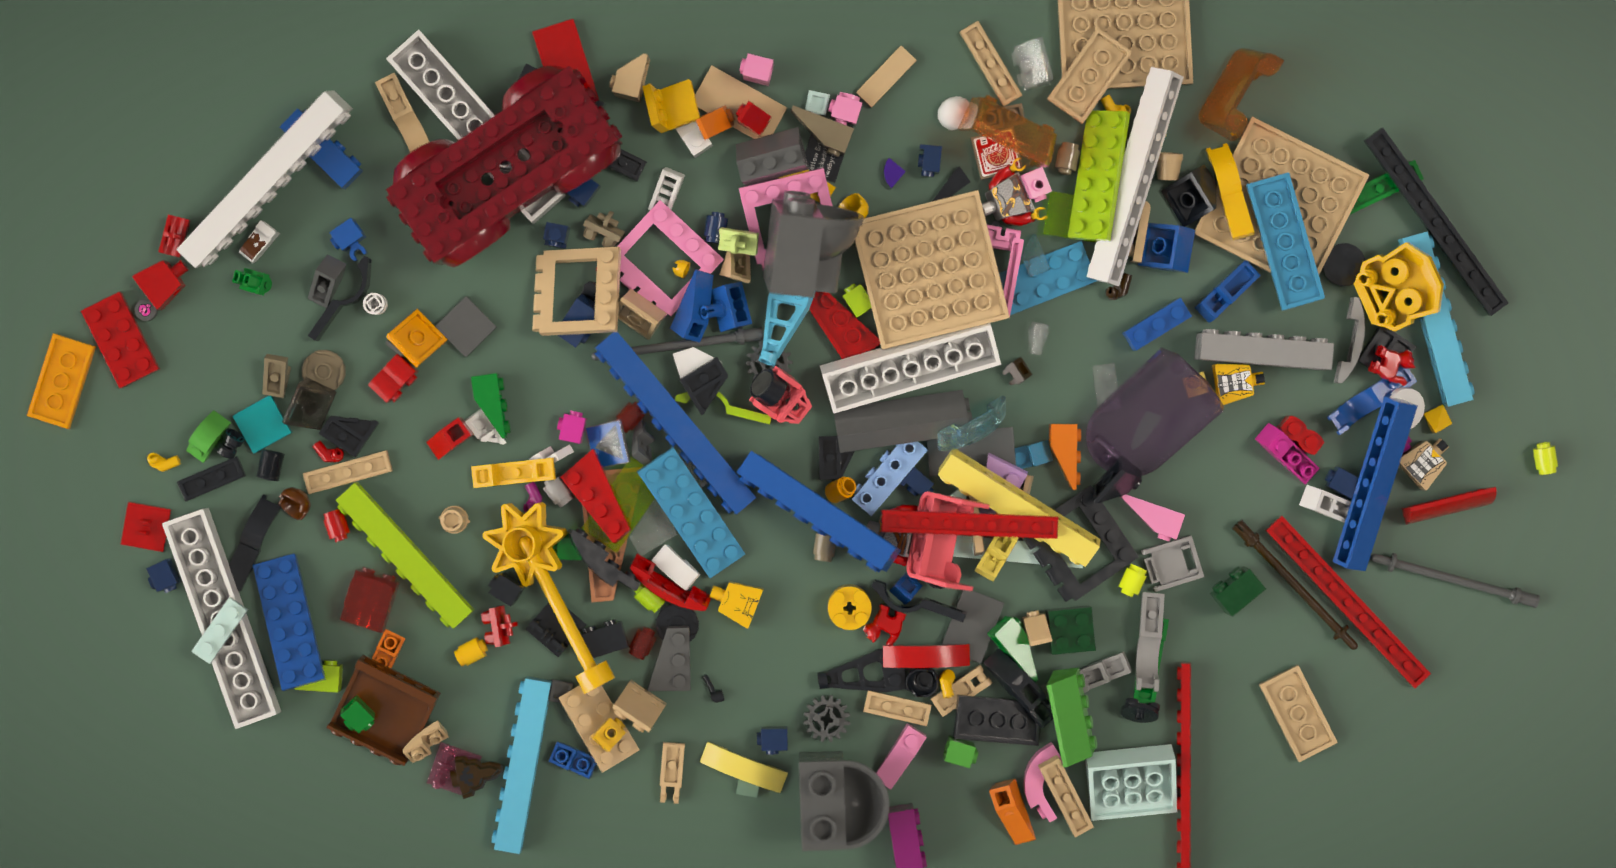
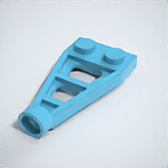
(777, 347)

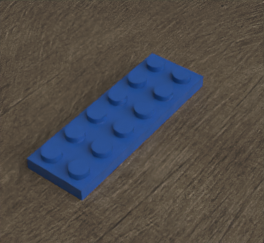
(289, 622)

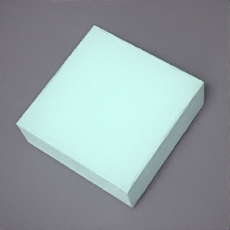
(817, 102)

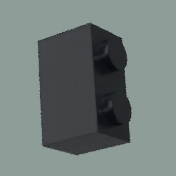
(506, 588)
(605, 639)

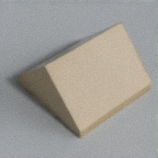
(640, 314)

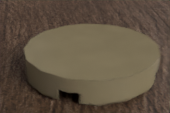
(325, 368)

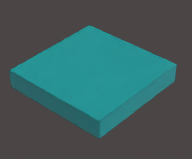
(262, 424)

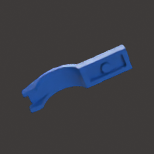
(1367, 401)

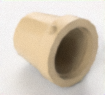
(1169, 166)
(454, 519)

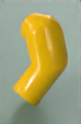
(161, 463)

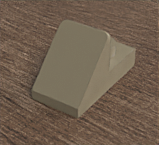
(275, 375)

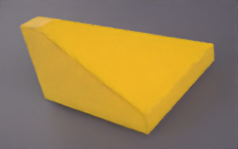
(1437, 419)

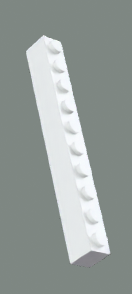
(1137, 173)

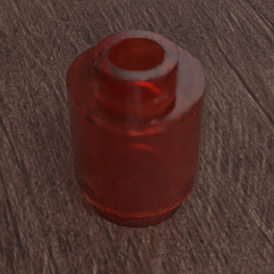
(630, 416)
(642, 643)

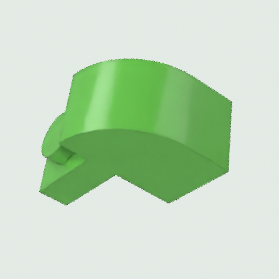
(207, 435)

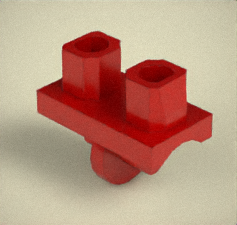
(173, 235)
(500, 624)

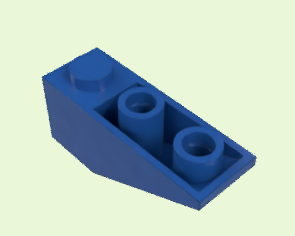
(688, 318)

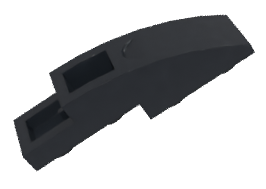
(594, 557)
(1020, 686)

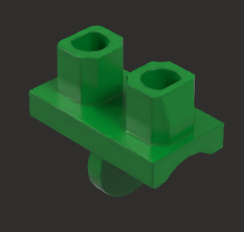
(252, 281)

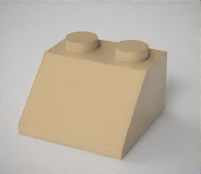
(630, 79)

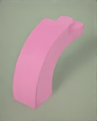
(1034, 780)

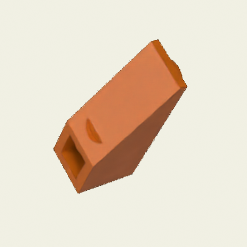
(1063, 443)
(1012, 810)

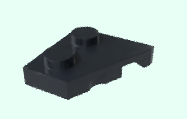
(705, 383)
(348, 433)

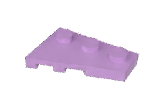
(1007, 471)

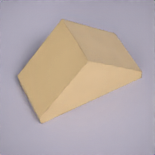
(736, 267)

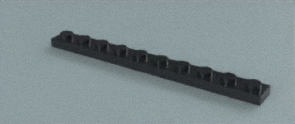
(1436, 221)

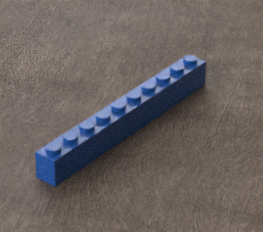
(675, 423)

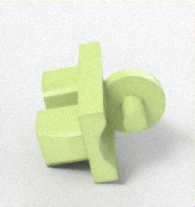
(738, 241)

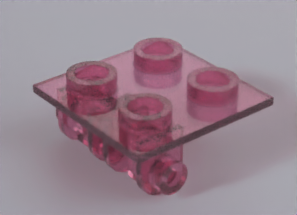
(443, 763)

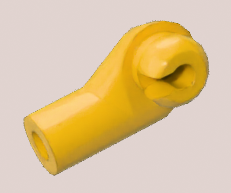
(1109, 105)
(946, 680)

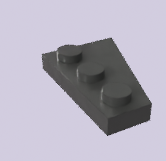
(673, 662)

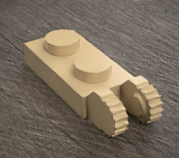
(672, 769)

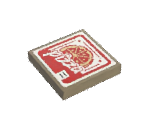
(991, 157)

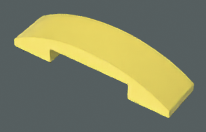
(743, 768)

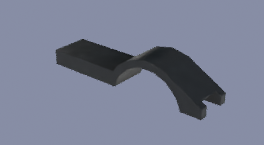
(335, 306)
(252, 540)
(927, 603)

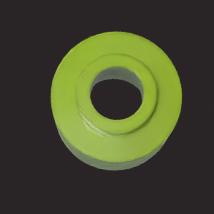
(648, 598)

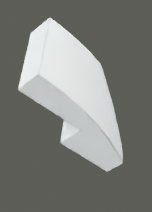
(483, 428)
(549, 453)

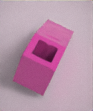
(1287, 453)

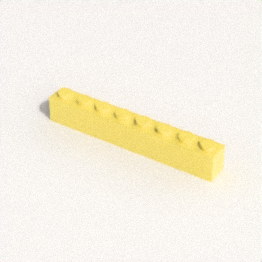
(1006, 498)

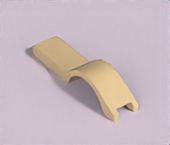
(402, 111)

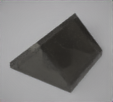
(309, 405)

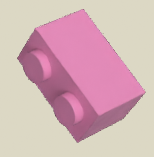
(757, 69)

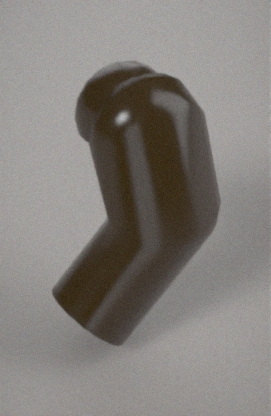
(1120, 291)

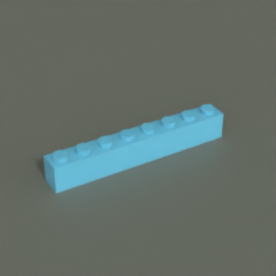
(1442, 341)
(522, 766)

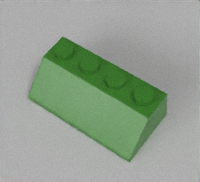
(1071, 716)

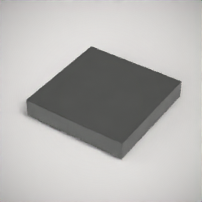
(466, 326)

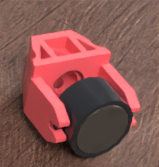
(770, 396)

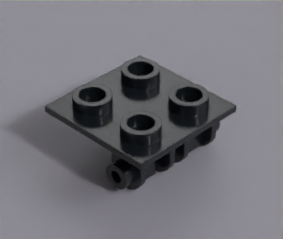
(549, 631)

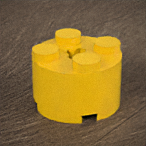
(858, 598)

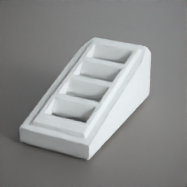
(659, 189)

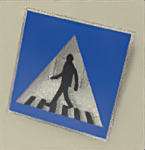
(609, 443)

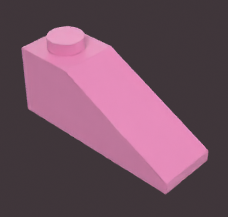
(1157, 518)
(900, 755)

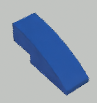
(1227, 291)

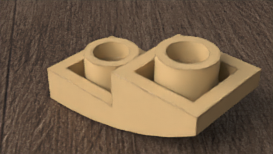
(420, 745)

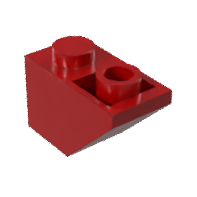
(753, 118)
(449, 437)

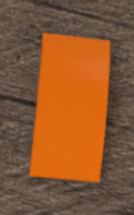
(388, 648)

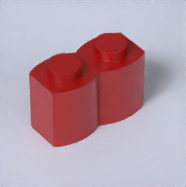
(393, 378)
(1305, 439)

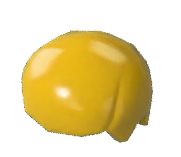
(855, 203)

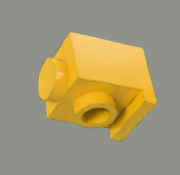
(603, 739)

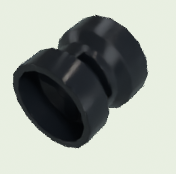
(228, 445)

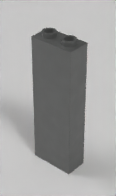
(900, 420)

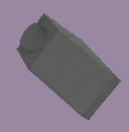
(326, 280)

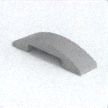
(1355, 313)

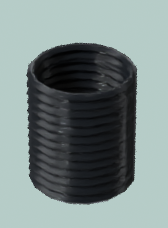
(270, 465)

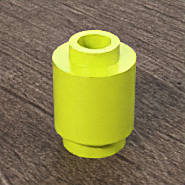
(1545, 458)
(1132, 580)

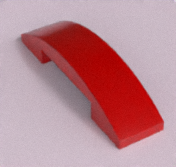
(666, 589)
(926, 656)

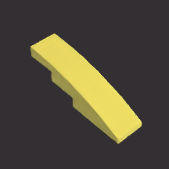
(996, 556)

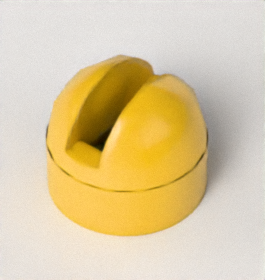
(682, 268)

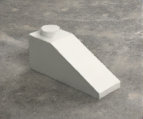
(1325, 503)

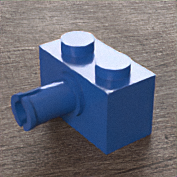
(729, 307)

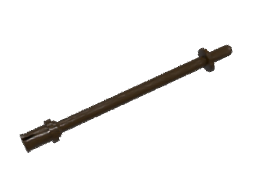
(1252, 539)

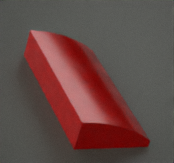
(1449, 505)

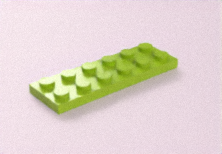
(1099, 175)

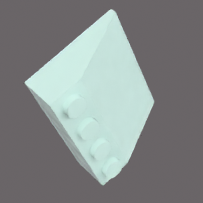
(1132, 782)

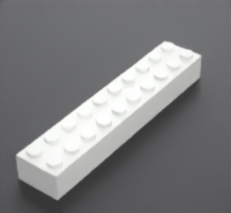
(454, 102)
(264, 179)
(208, 587)

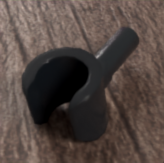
(716, 696)

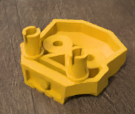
(1416, 279)

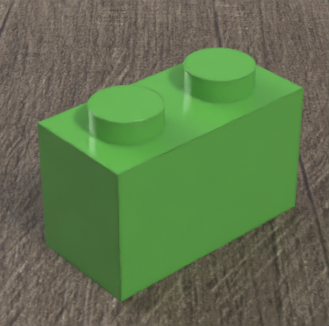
(960, 752)

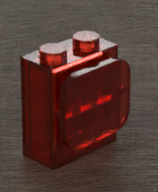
(370, 599)

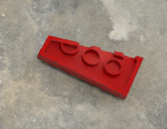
(841, 326)
(591, 487)

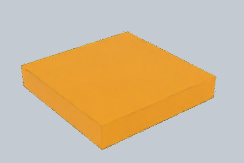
(416, 338)

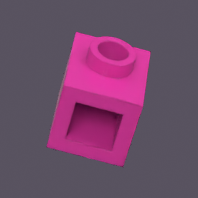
(572, 427)

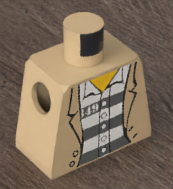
(1424, 462)

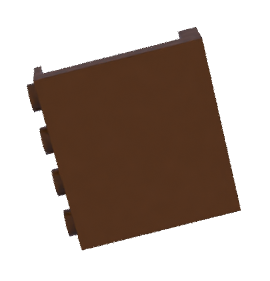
(399, 708)

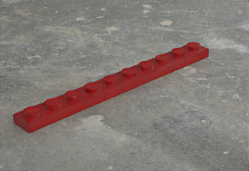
(1348, 602)
(1184, 762)

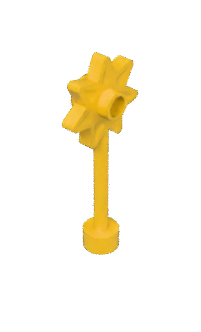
(527, 546)

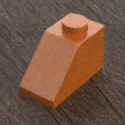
(715, 121)

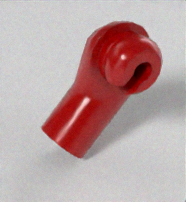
(328, 455)

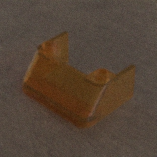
(1010, 130)

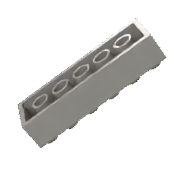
(1264, 351)

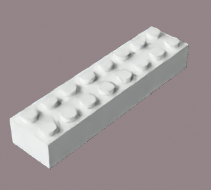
(908, 367)

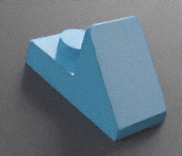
(1033, 454)

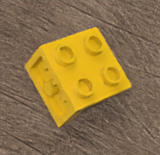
(671, 105)

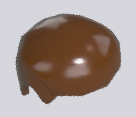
(295, 502)

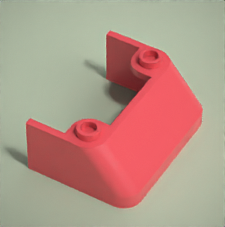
(932, 554)

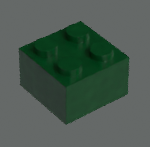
(1237, 590)
(1071, 630)

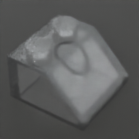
(1032, 64)

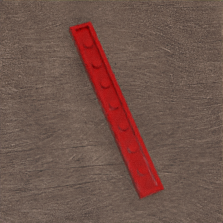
(969, 524)

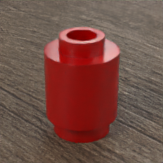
(336, 525)

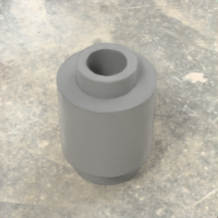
(558, 491)

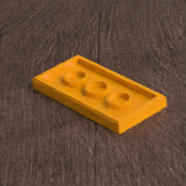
(61, 381)

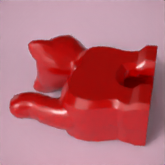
(1389, 364)
(884, 622)

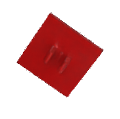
(144, 526)

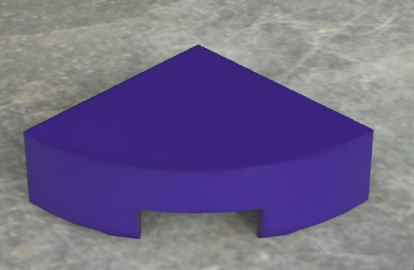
(892, 172)

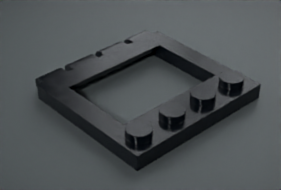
(1108, 532)

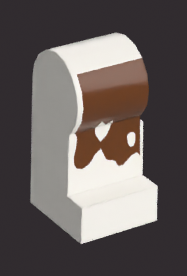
(258, 241)

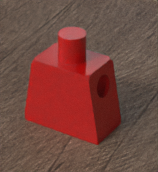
(161, 282)

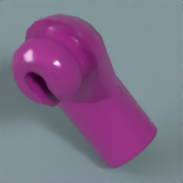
(534, 496)

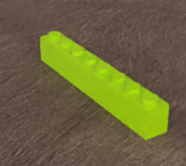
(405, 555)

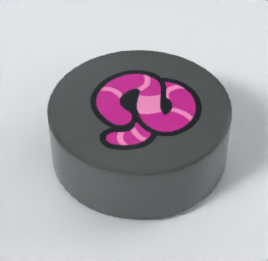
(145, 310)

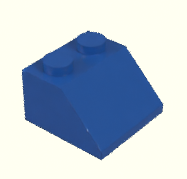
(1168, 247)

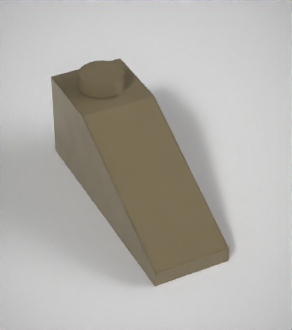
(829, 133)

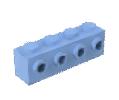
(887, 476)

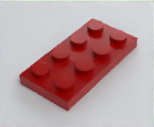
(120, 340)

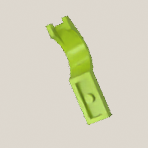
(684, 398)

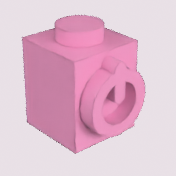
(845, 108)
(1036, 184)

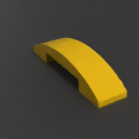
(513, 472)

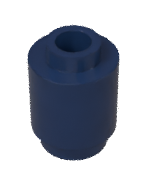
(713, 224)

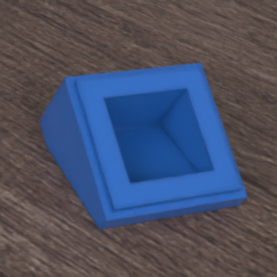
(905, 588)

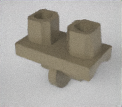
(604, 225)

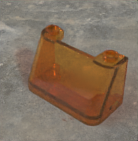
(1220, 109)

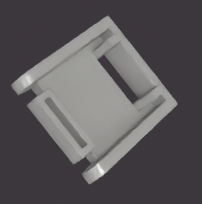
(1168, 563)

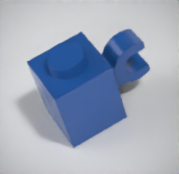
(348, 236)

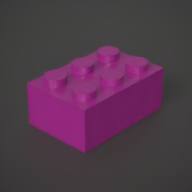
(906, 837)

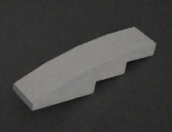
(1101, 672)

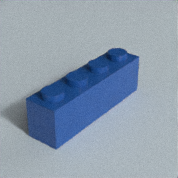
(331, 156)

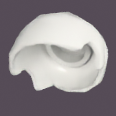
(952, 111)

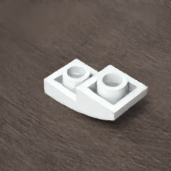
(675, 567)

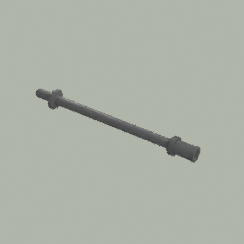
(740, 336)
(1515, 595)

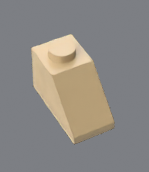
(1036, 628)

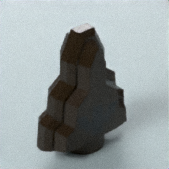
(473, 774)

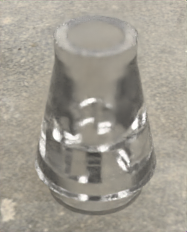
(1037, 337)

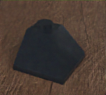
(1192, 195)
(1117, 481)

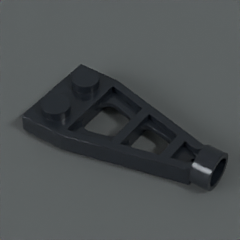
(893, 678)

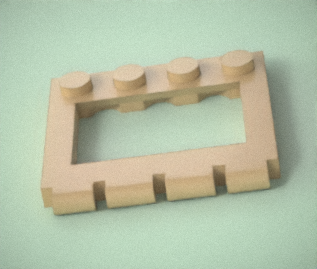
(606, 297)

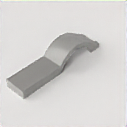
(1149, 640)

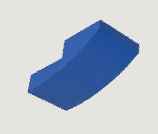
(573, 759)

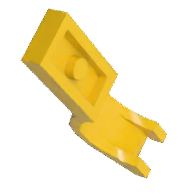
(1231, 192)

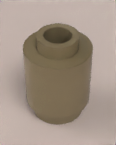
(1067, 158)
(824, 548)

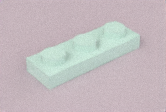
(219, 630)

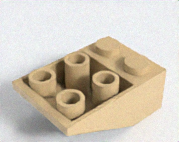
(639, 706)

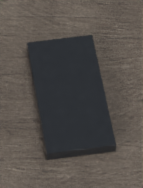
(994, 721)

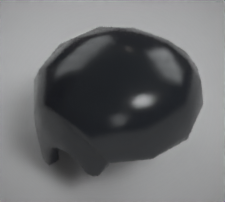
(922, 682)

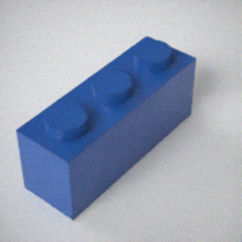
(1157, 324)

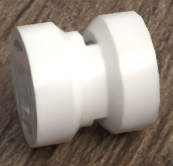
(375, 303)

